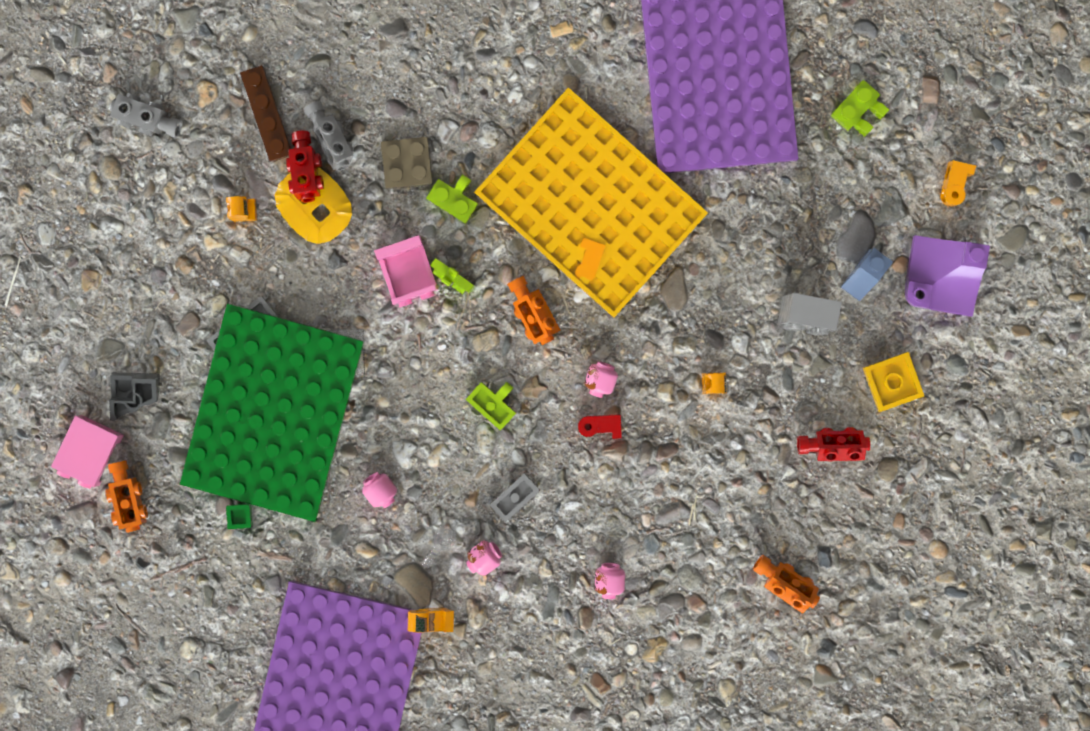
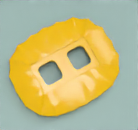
(300, 215)

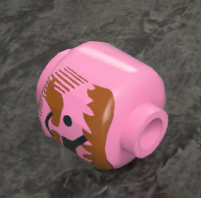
(601, 379)
(484, 557)
(609, 580)

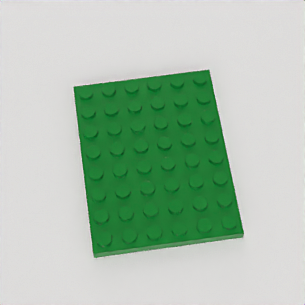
(271, 412)

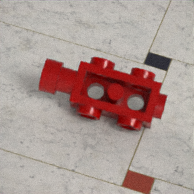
(304, 169)
(835, 445)

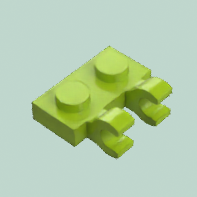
(855, 105)

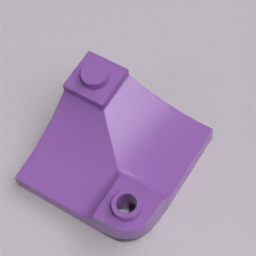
(945, 274)

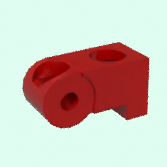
(591, 425)

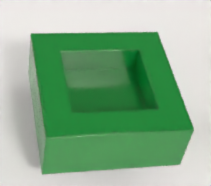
(239, 516)

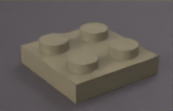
(406, 163)

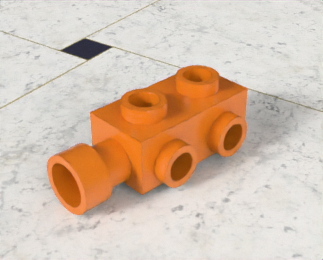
(533, 312)
(124, 503)
(788, 584)

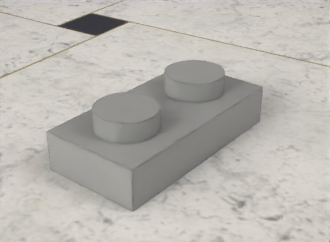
(514, 497)

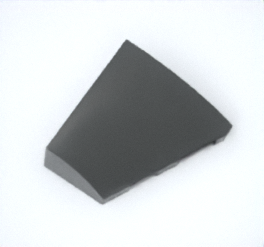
(131, 392)

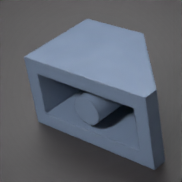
(866, 274)

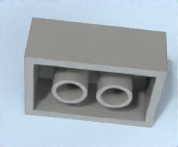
(809, 313)

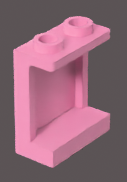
(407, 271)
(86, 451)

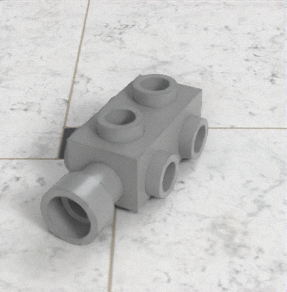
(137, 113)
(333, 138)

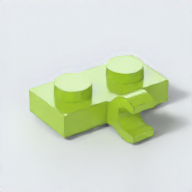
(452, 199)
(451, 275)
(492, 404)

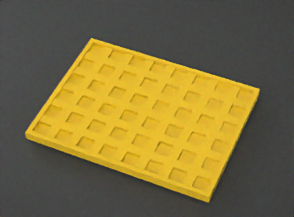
(589, 182)

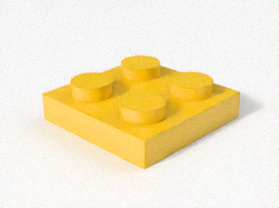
(893, 381)

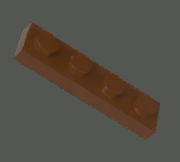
(266, 113)

